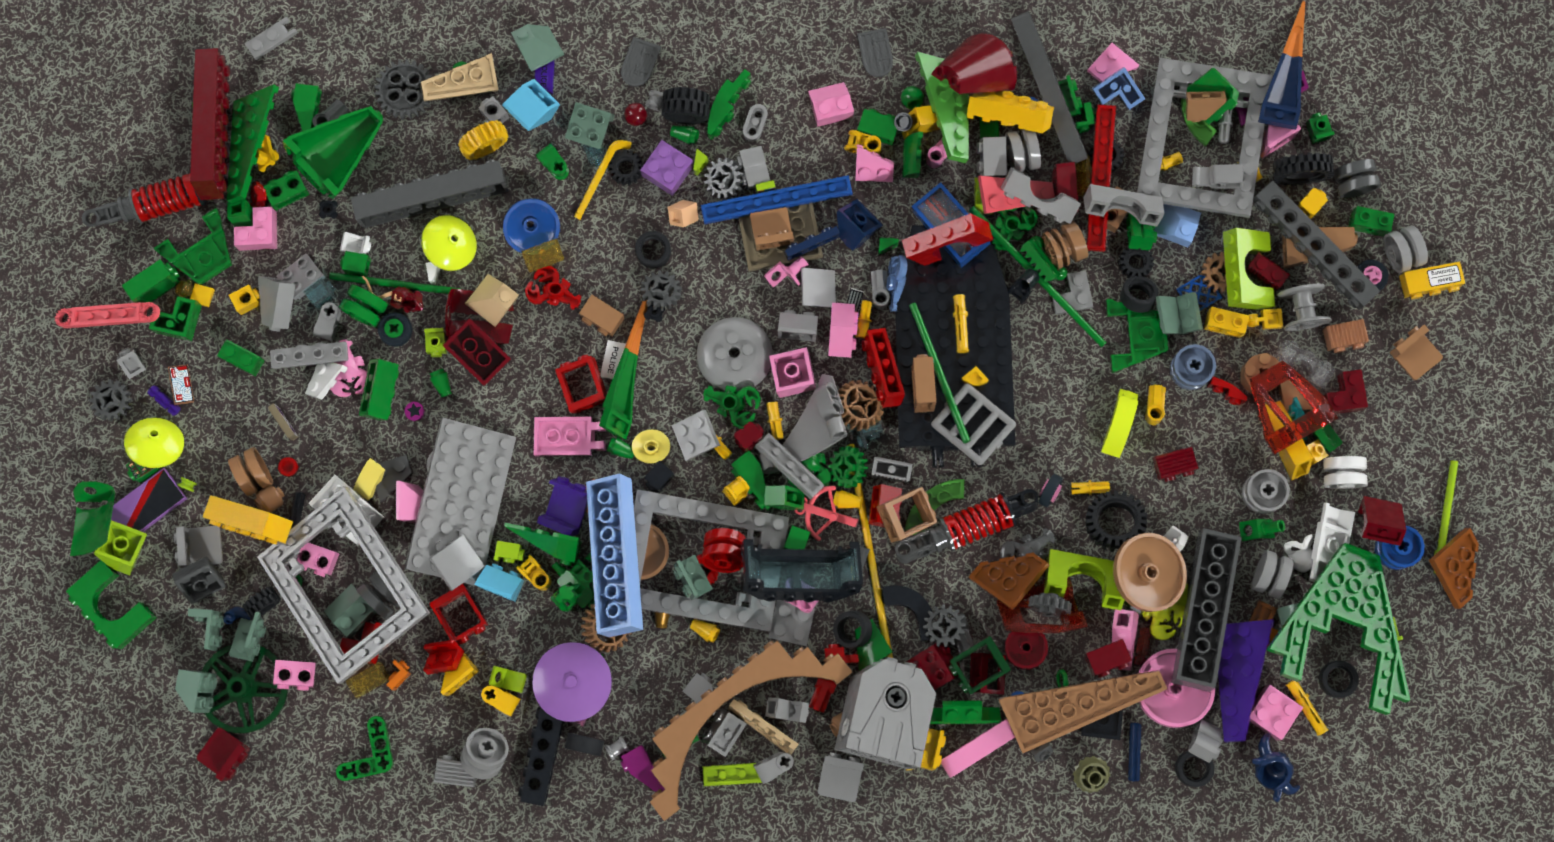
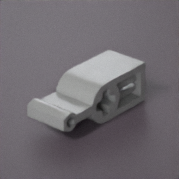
(1218, 176)

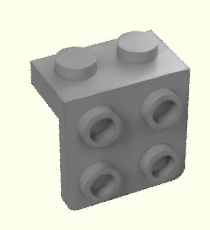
(197, 544)
(840, 777)

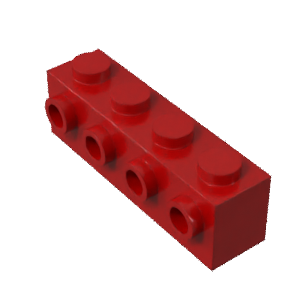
(883, 368)

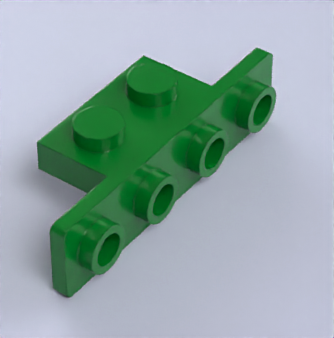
(965, 713)

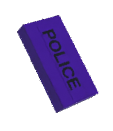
(545, 76)

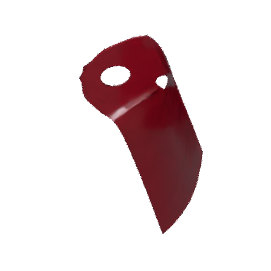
(456, 303)

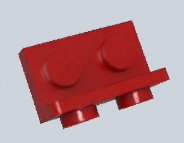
(443, 656)

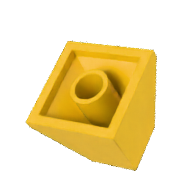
(455, 679)

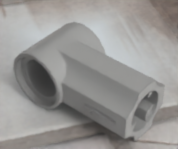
(878, 282)

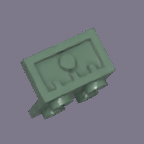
(588, 125)
(1179, 314)
(692, 576)
(214, 622)
(247, 638)

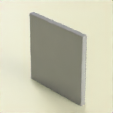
(818, 287)

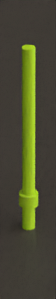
(1447, 506)

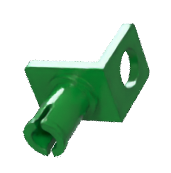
(1261, 529)

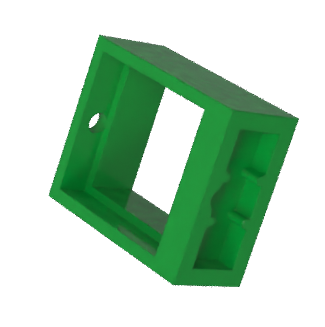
(152, 282)

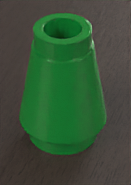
(685, 133)
(441, 382)
(620, 448)

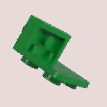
(1214, 81)

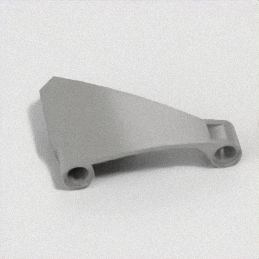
(817, 427)

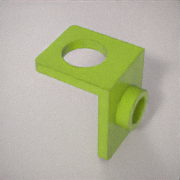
(508, 680)

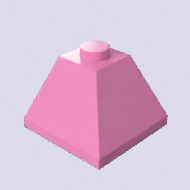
(1276, 137)
(407, 501)

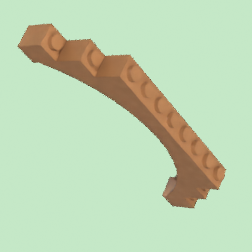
(679, 735)

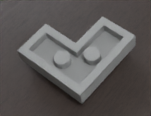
(1079, 294)

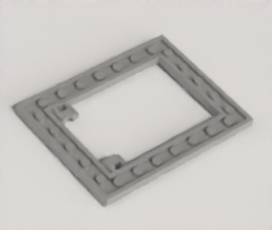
(1180, 73)
(772, 536)
(277, 558)

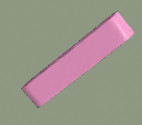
(977, 748)

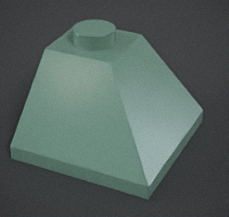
(537, 45)

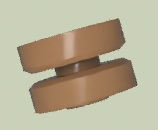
(250, 471)

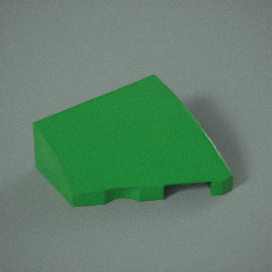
(912, 155)
(874, 649)

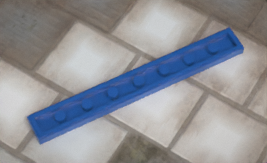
(776, 199)

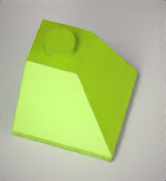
(121, 548)

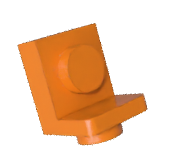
(398, 678)

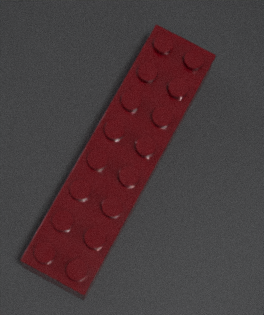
(209, 124)

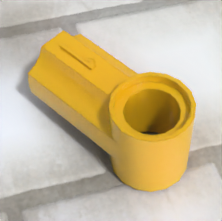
(1156, 403)

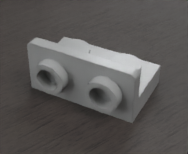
(723, 732)

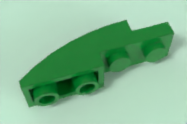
(722, 109)

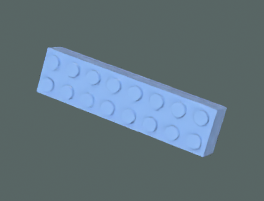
(614, 555)

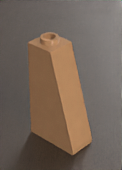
(1342, 237)

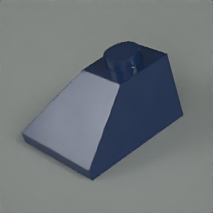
(856, 224)

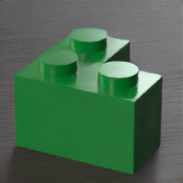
(180, 323)

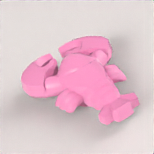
(351, 374)

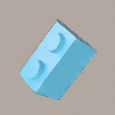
(499, 582)

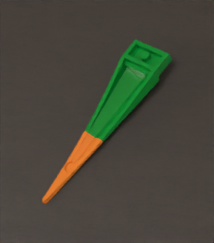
(619, 399)

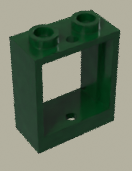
(996, 655)

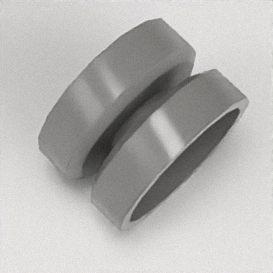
(1023, 150)
(1405, 249)
(1275, 497)
(1272, 574)
(484, 753)

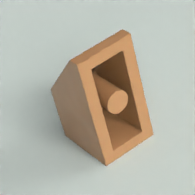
(1203, 104)

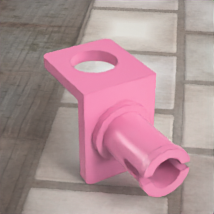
(790, 271)

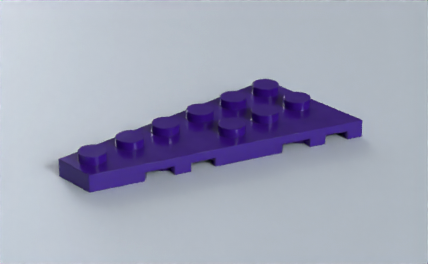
(1240, 674)

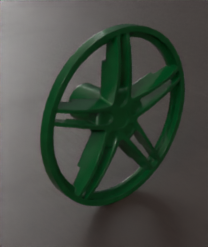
(242, 688)

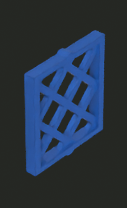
(1191, 282)

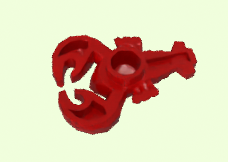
(553, 290)

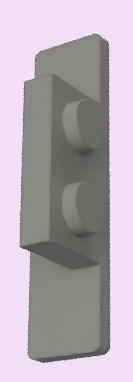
(309, 355)

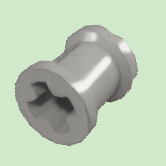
(617, 748)

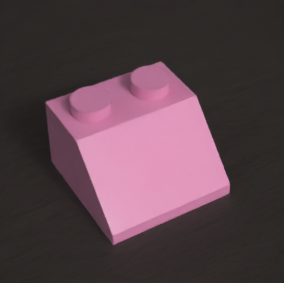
(831, 104)

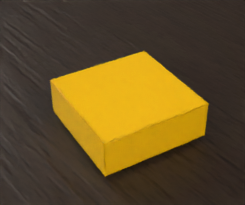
(202, 294)

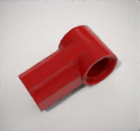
(822, 694)

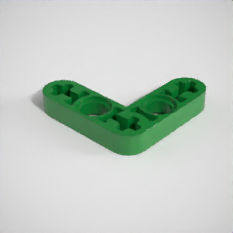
(372, 761)

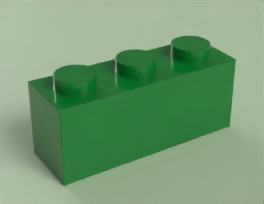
(379, 389)

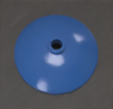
(545, 225)

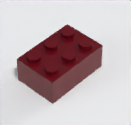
(476, 351)

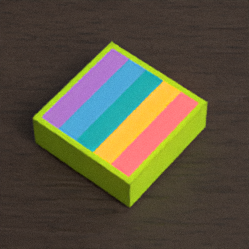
(765, 186)

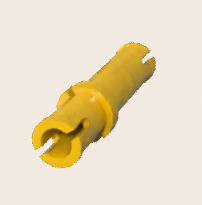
(961, 323)
(1308, 709)

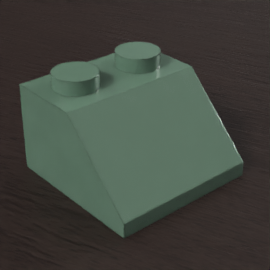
(349, 611)

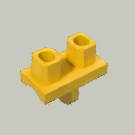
(266, 155)

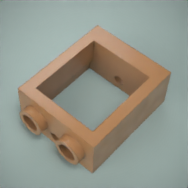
(923, 384)
(892, 522)

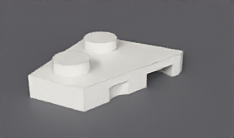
(324, 379)

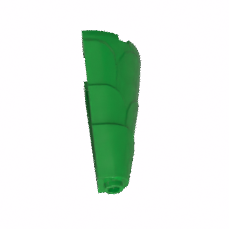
(334, 148)

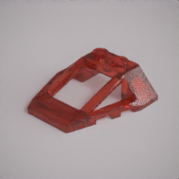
(1303, 426)
(1014, 621)

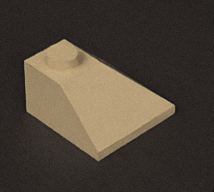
(492, 299)

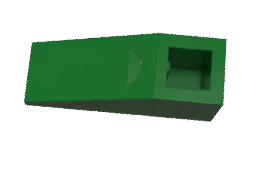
(751, 472)

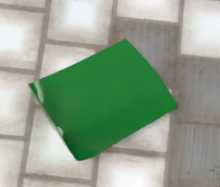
(92, 525)

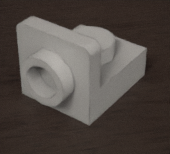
(130, 362)

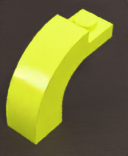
(1121, 423)

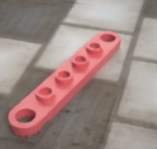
(107, 315)

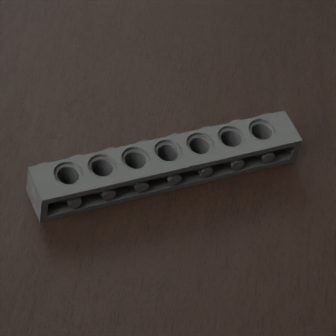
(1326, 247)

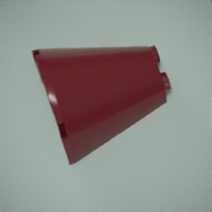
(979, 66)

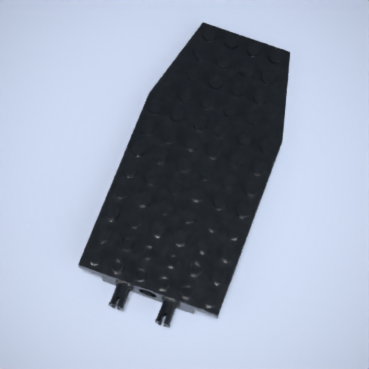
(988, 345)

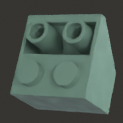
(196, 689)

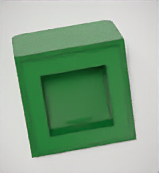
(887, 244)

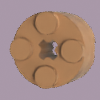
(1254, 366)

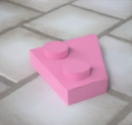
(1111, 61)
(872, 166)

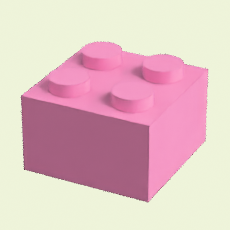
(792, 372)
(1274, 712)

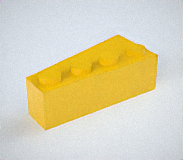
(1011, 110)

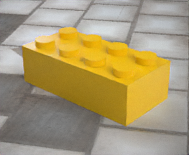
(247, 520)

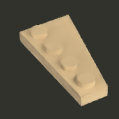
(464, 80)
(764, 728)

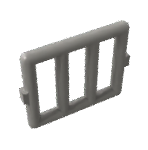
(996, 413)

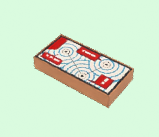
(180, 384)

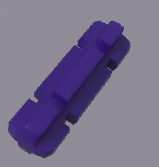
(162, 399)

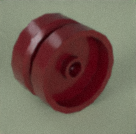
(1026, 659)

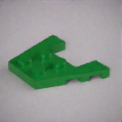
(205, 257)
(1144, 336)

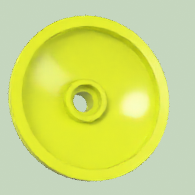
(441, 249)
(154, 450)

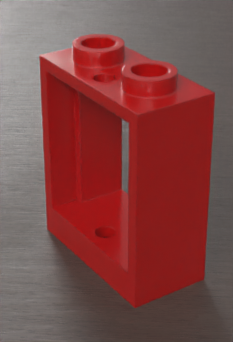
(591, 401)
(449, 597)

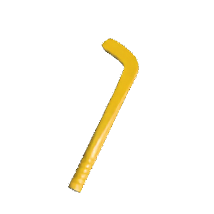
(616, 145)

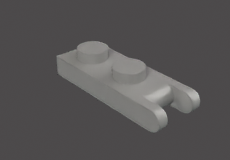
(270, 39)

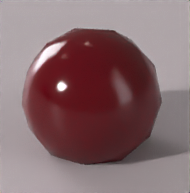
(635, 114)

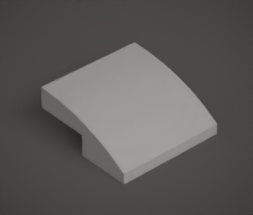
(456, 562)

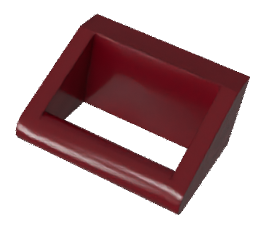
(979, 673)

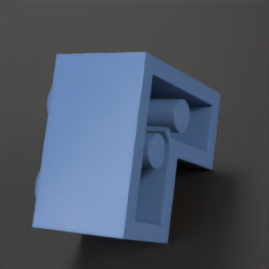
(1119, 84)

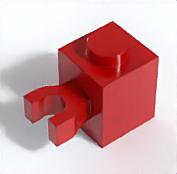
(836, 649)

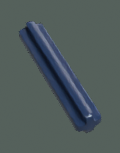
(1134, 752)

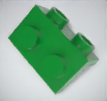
(1068, 89)

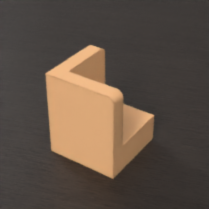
(683, 213)

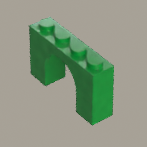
(86, 595)

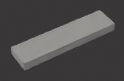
(789, 466)

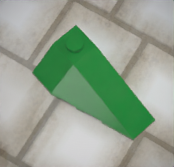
(558, 545)

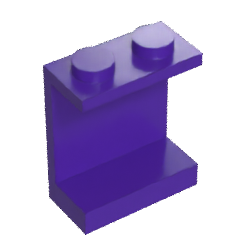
(565, 507)

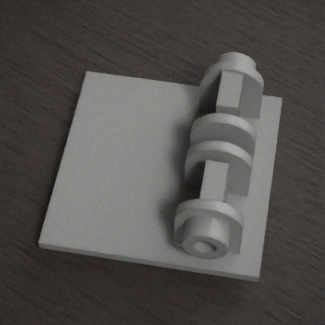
(303, 274)

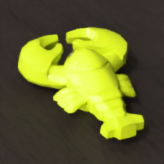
(1159, 631)

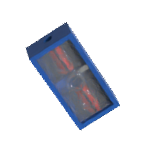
(939, 208)

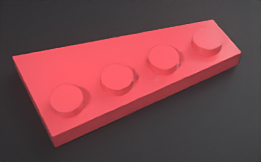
(994, 199)

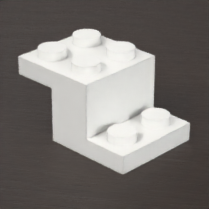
(335, 485)

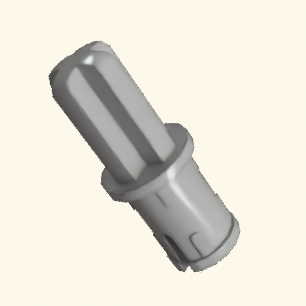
(1224, 127)

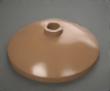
(656, 553)

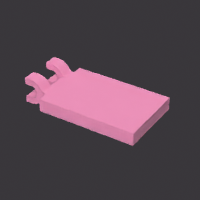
(566, 436)

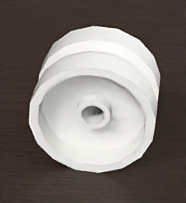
(1345, 472)

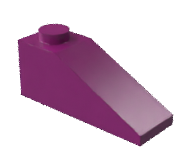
(640, 766)

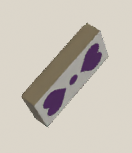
(283, 422)

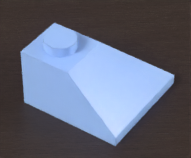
(1178, 224)

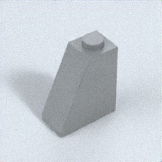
(275, 302)

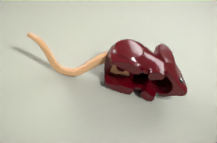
(402, 298)

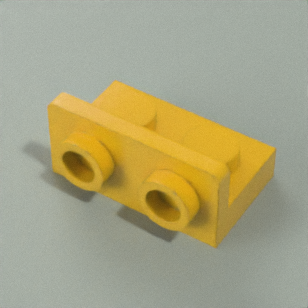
(933, 745)

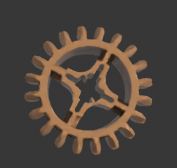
(863, 397)
(592, 638)

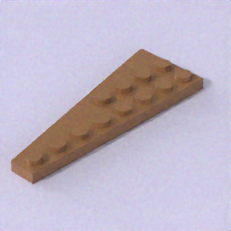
(1058, 711)

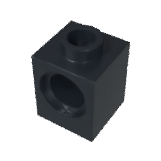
(658, 477)

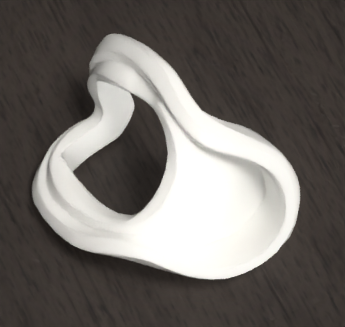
(1301, 557)

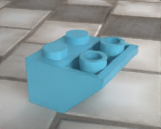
(531, 105)

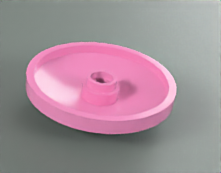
(1179, 704)

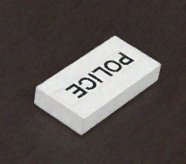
(611, 359)

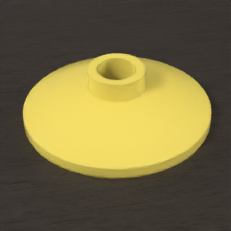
(647, 440)

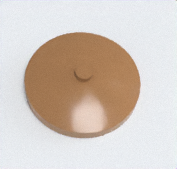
(1149, 572)

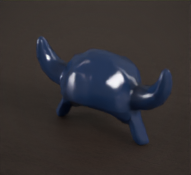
(1274, 770)

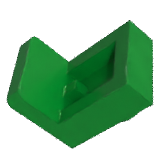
(1088, 115)

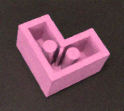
(260, 235)
(842, 328)

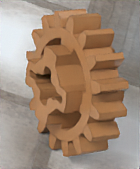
(1210, 273)

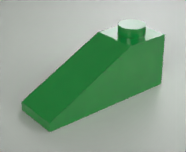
(306, 103)

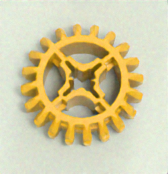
(483, 140)

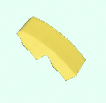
(368, 479)

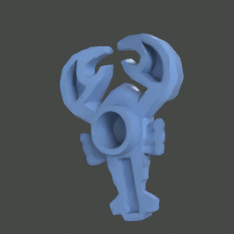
(896, 279)

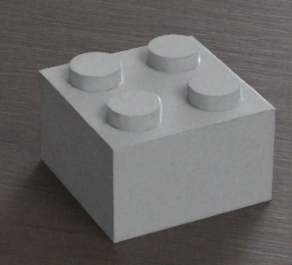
(992, 156)

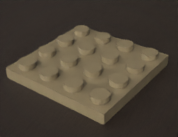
(802, 225)

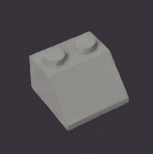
(797, 326)

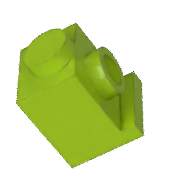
(432, 334)
(508, 552)

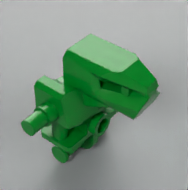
(575, 586)

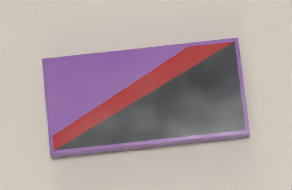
(149, 502)

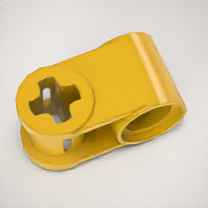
(862, 139)
(736, 490)
(532, 571)
(503, 701)

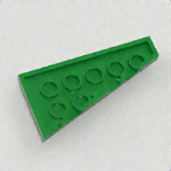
(247, 136)

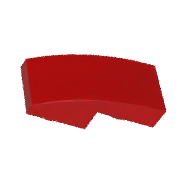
(1232, 394)

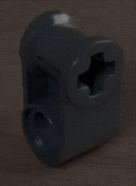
(1024, 285)

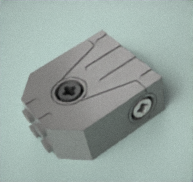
(887, 714)

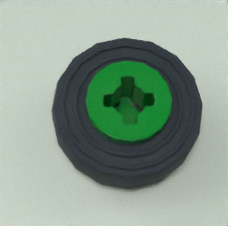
(394, 335)

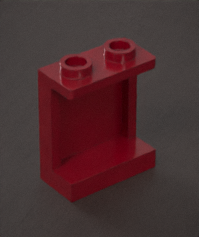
(1382, 520)

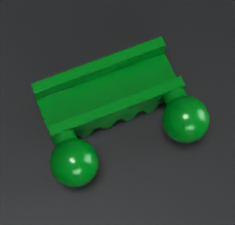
(1034, 250)

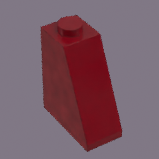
(1065, 180)

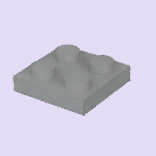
(695, 435)
(791, 624)

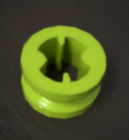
(187, 484)

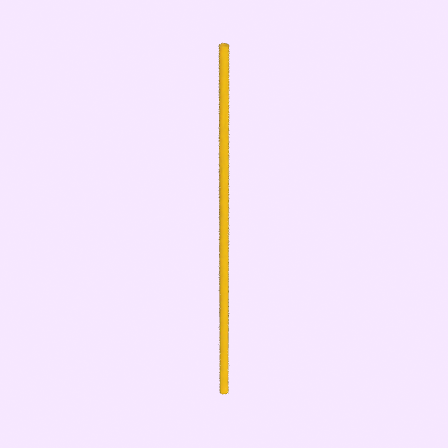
(873, 568)

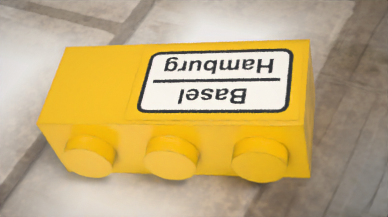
(1432, 280)

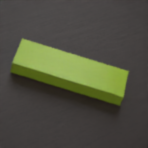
(730, 774)

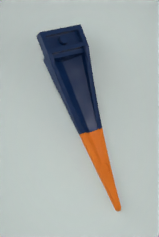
(1283, 98)

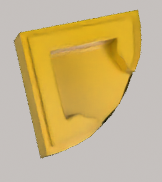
(975, 377)

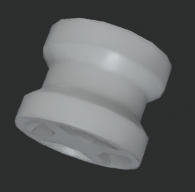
(655, 100)

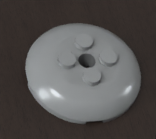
(747, 368)

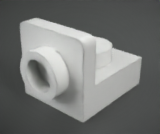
(1177, 537)

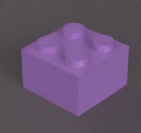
(667, 167)

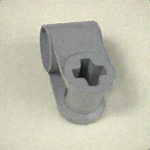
(327, 324)
(770, 767)

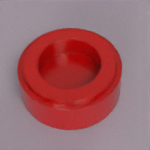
(288, 466)

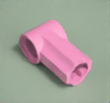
(938, 150)

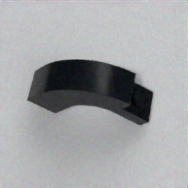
(909, 598)

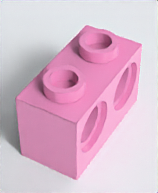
(316, 554)
(295, 669)

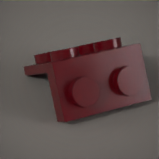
(935, 663)
(223, 754)

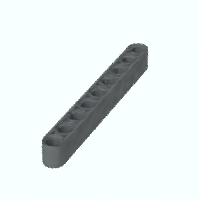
(1049, 87)

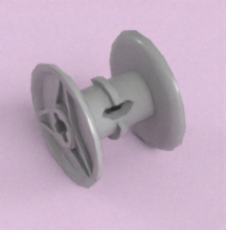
(1304, 307)

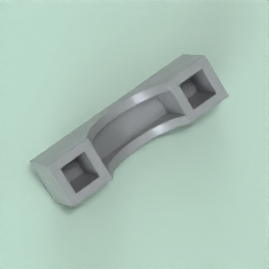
(1062, 206)
(1143, 207)

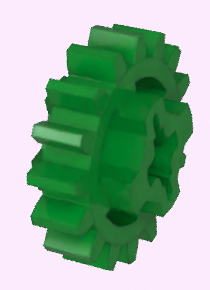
(848, 467)

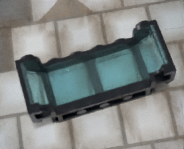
(801, 573)

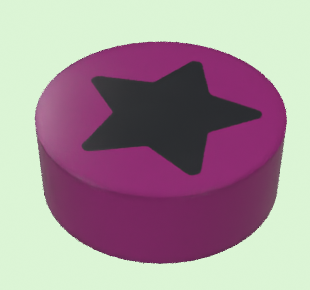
(414, 411)

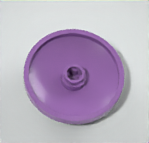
(572, 682)

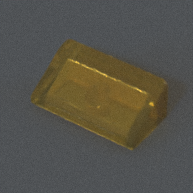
(1083, 176)
(542, 255)
(368, 680)

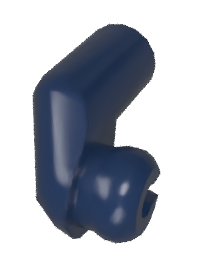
(235, 613)

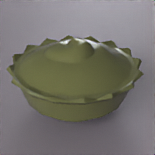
(1087, 770)

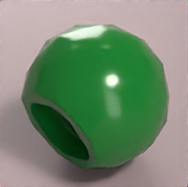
(912, 97)

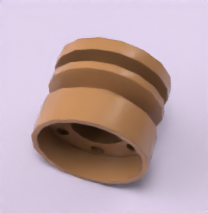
(1068, 243)

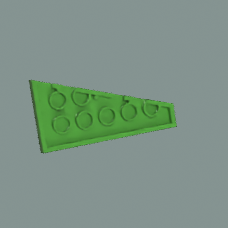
(949, 109)

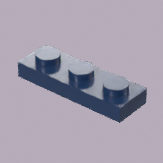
(811, 242)

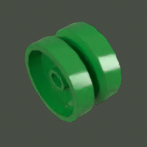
(364, 303)

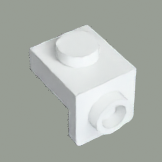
(355, 243)

